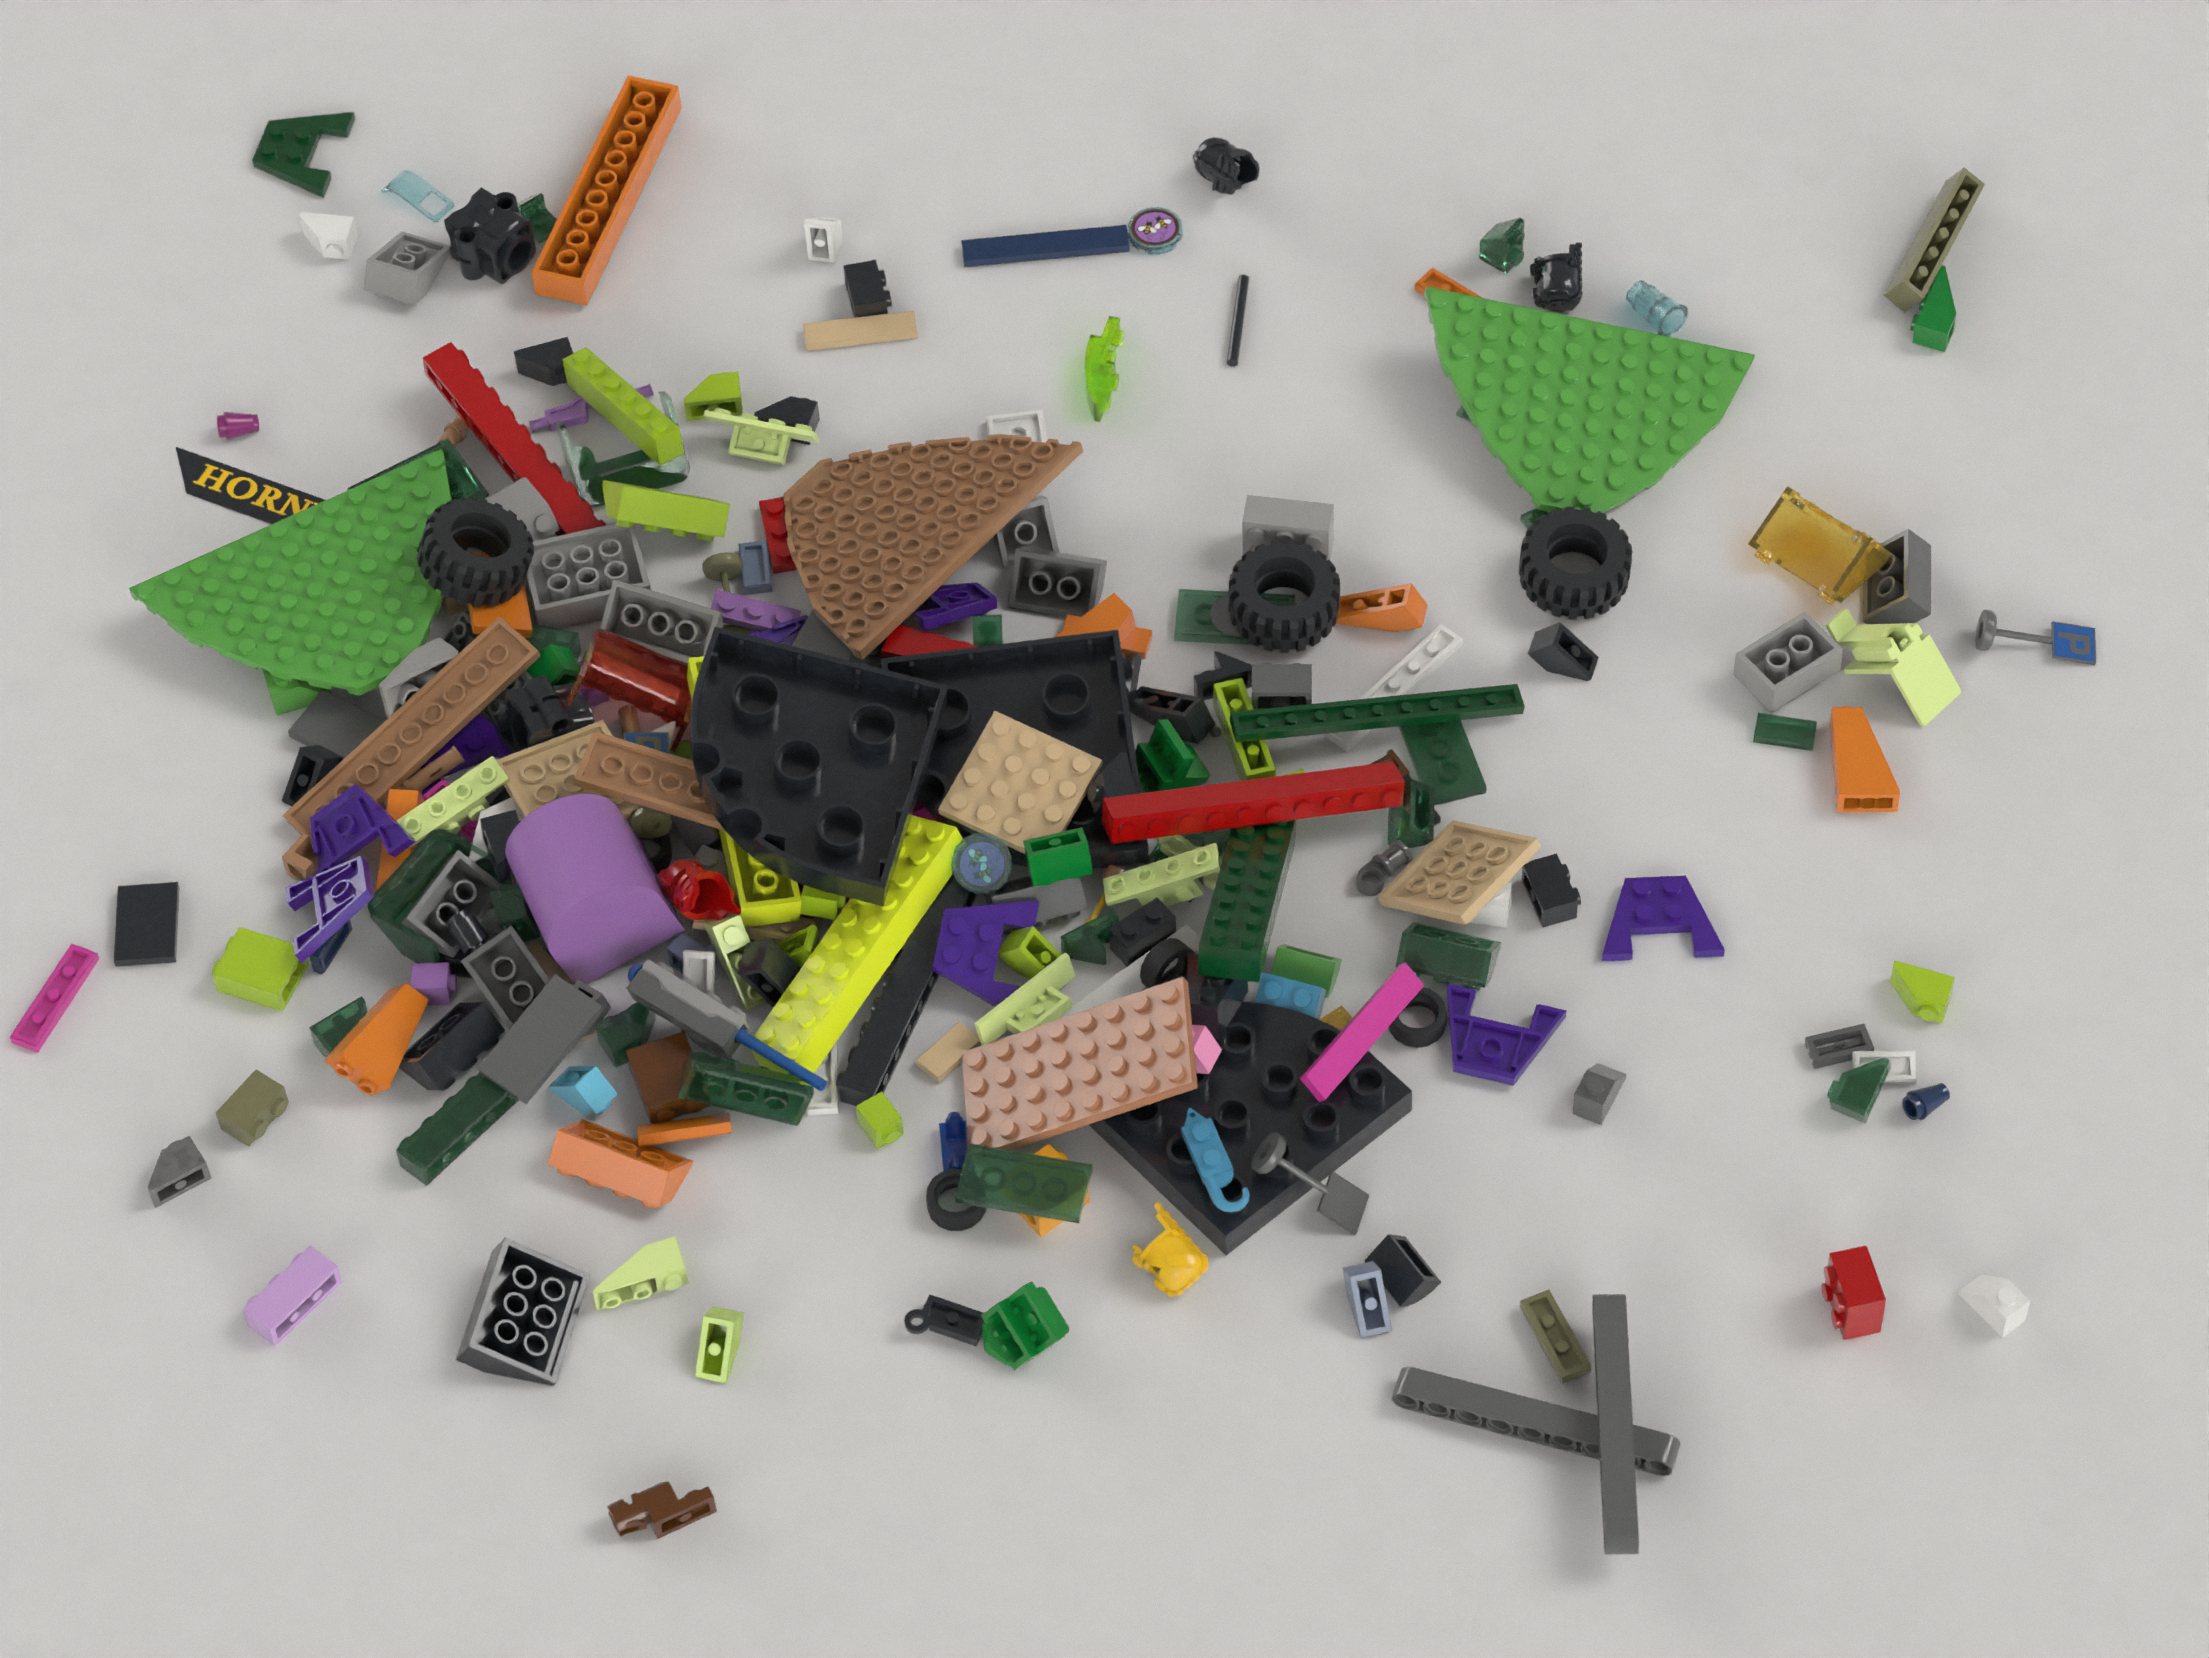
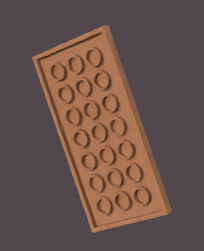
(1080, 1068)

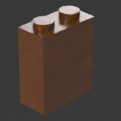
(657, 1075)

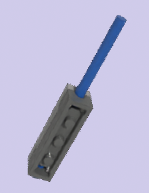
(704, 1016)

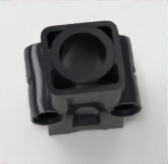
(490, 237)
(541, 714)

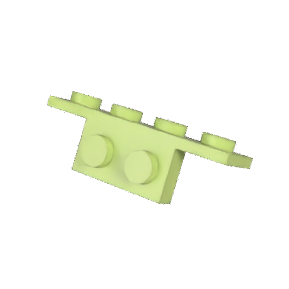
(760, 439)
(456, 802)
(1168, 879)
(1031, 1004)

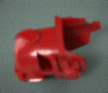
(698, 891)

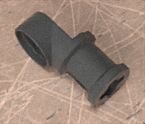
(1383, 867)

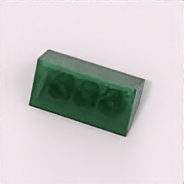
(744, 1088)

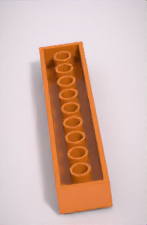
(606, 190)

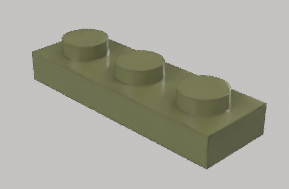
(1555, 1336)

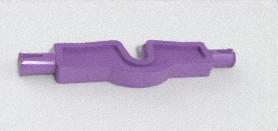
(573, 413)

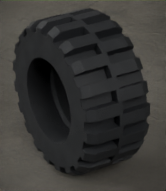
(1575, 532)
(1291, 567)
(468, 576)

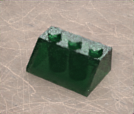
(1448, 955)

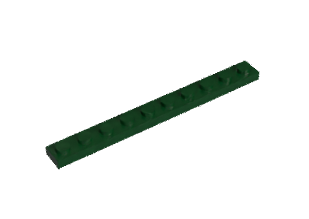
(1376, 713)

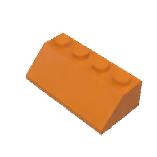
(618, 1163)

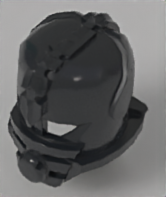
(1217, 163)
(1558, 280)

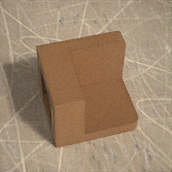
(300, 860)

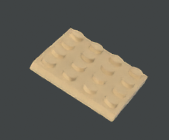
(549, 770)
(1019, 783)
(1459, 872)

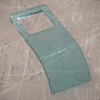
(415, 190)

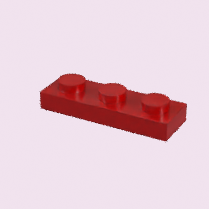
(776, 534)

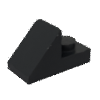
(1226, 669)

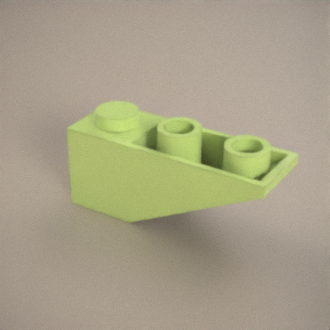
(729, 942)
(647, 1272)

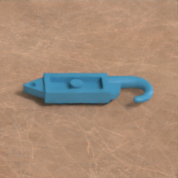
(1211, 1160)

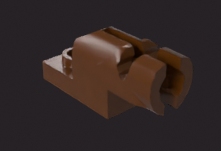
(661, 1510)

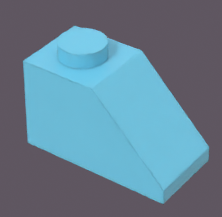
(584, 1089)

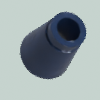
(1923, 1101)

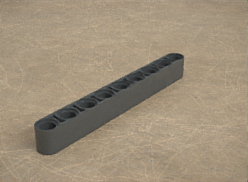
(1524, 1418)
(1615, 1424)

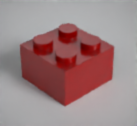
(1854, 1293)

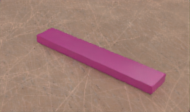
(1361, 1032)

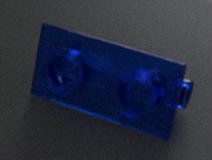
(953, 1141)

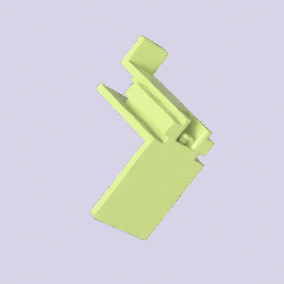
(1905, 655)

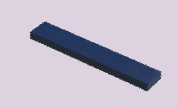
(1045, 245)

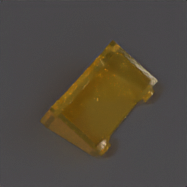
(1817, 547)

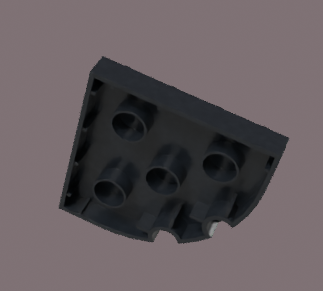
(1055, 685)
(812, 759)
(1248, 1097)

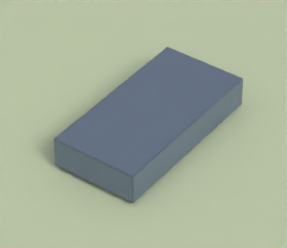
(756, 567)

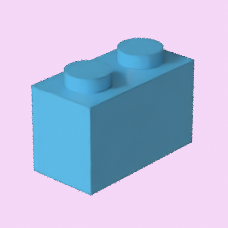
(1291, 995)

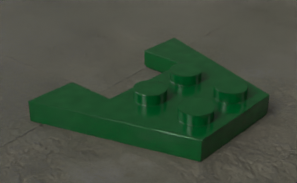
(291, 144)

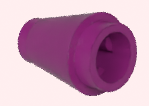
(236, 424)

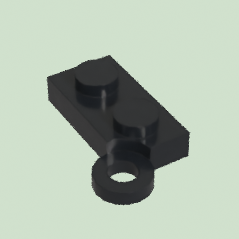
(947, 1319)

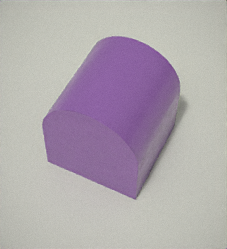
(589, 885)

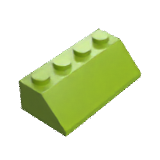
(665, 509)

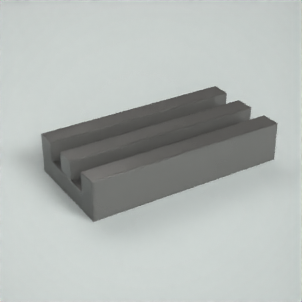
(1841, 1050)

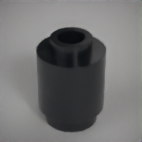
(467, 931)

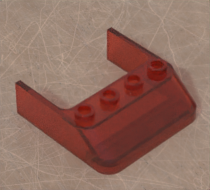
(637, 677)

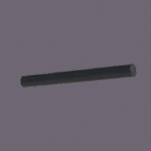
(1238, 319)

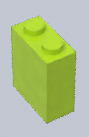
(259, 969)

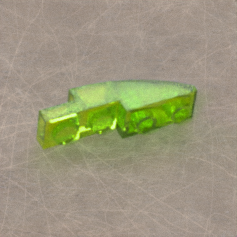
(1100, 367)

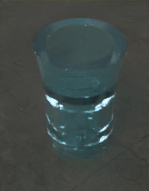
(1657, 308)

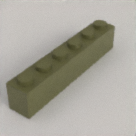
(1934, 240)

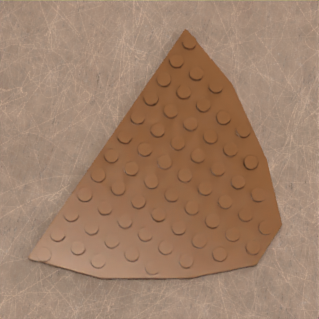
(899, 522)

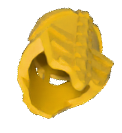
(1173, 1254)

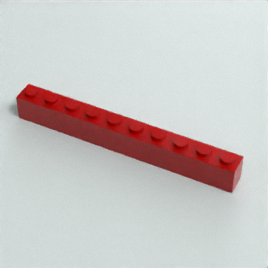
(505, 438)
(1252, 802)

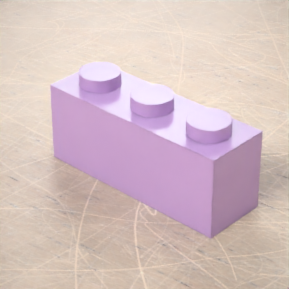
(292, 1295)

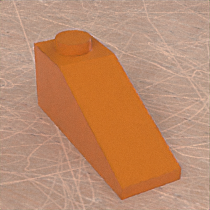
(1384, 609)

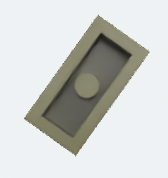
(252, 1108)

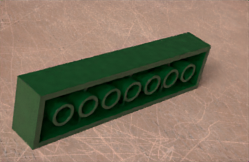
(1246, 901)

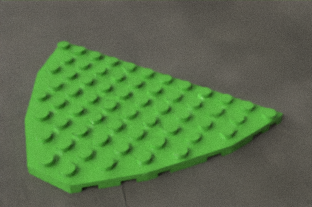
(1576, 402)
(319, 592)

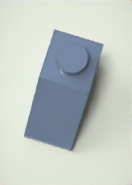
(1367, 1298)

